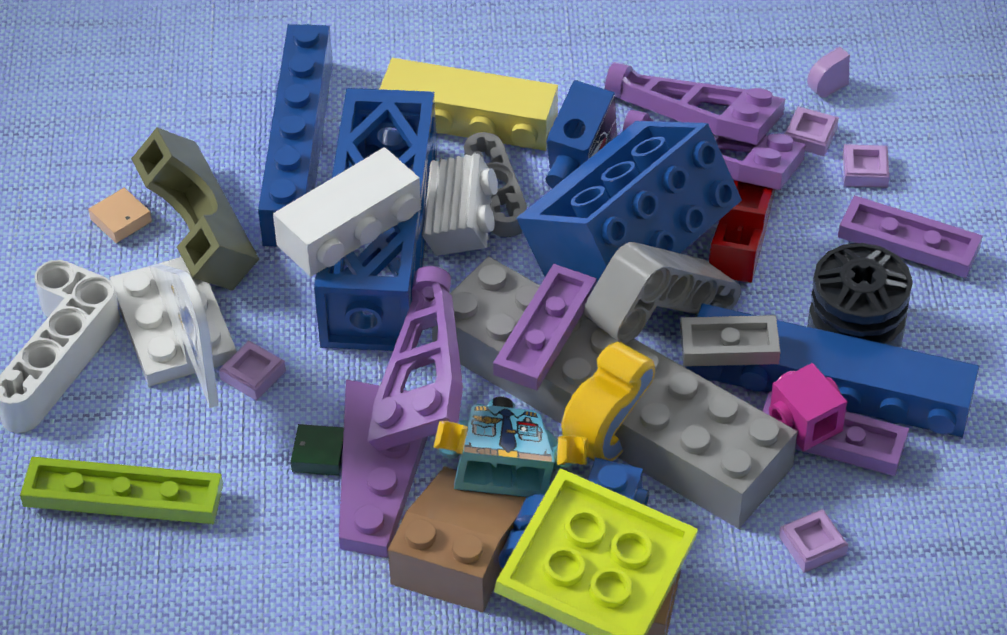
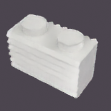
(459, 204)

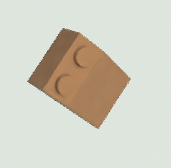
(452, 542)

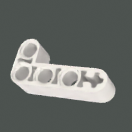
(79, 321)

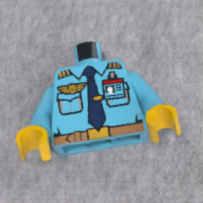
(506, 450)

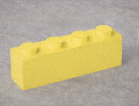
(478, 102)

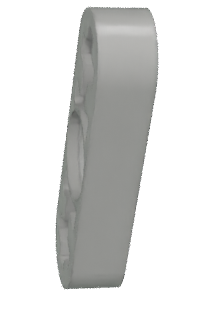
(510, 193)

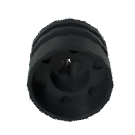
(861, 293)

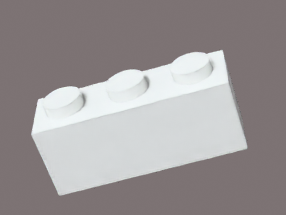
(347, 211)

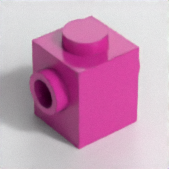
(808, 405)

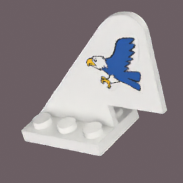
(174, 324)

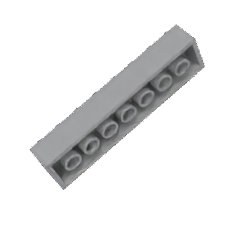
(678, 431)

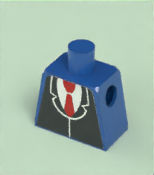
(580, 129)

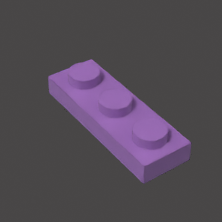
(910, 236)
(544, 327)
(862, 443)

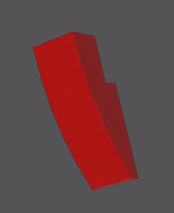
(742, 232)

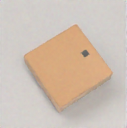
(120, 215)

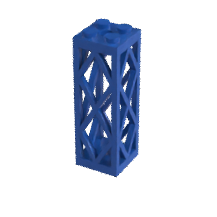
(347, 292)

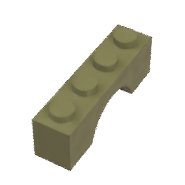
(178, 172)

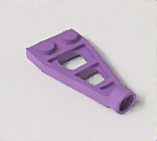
(746, 119)
(766, 165)
(415, 414)

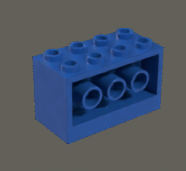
(644, 187)

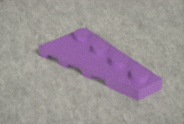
(372, 480)

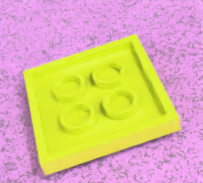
(595, 559)

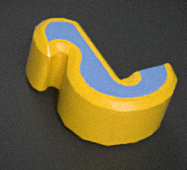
(607, 399)

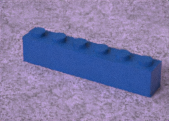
(296, 122)
(871, 375)

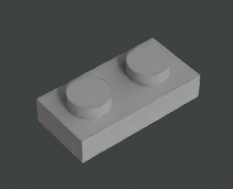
(729, 340)

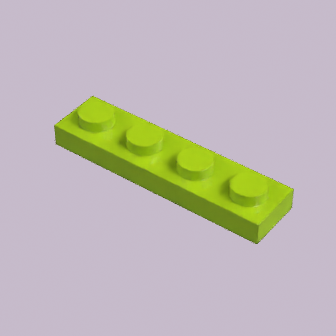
(122, 490)

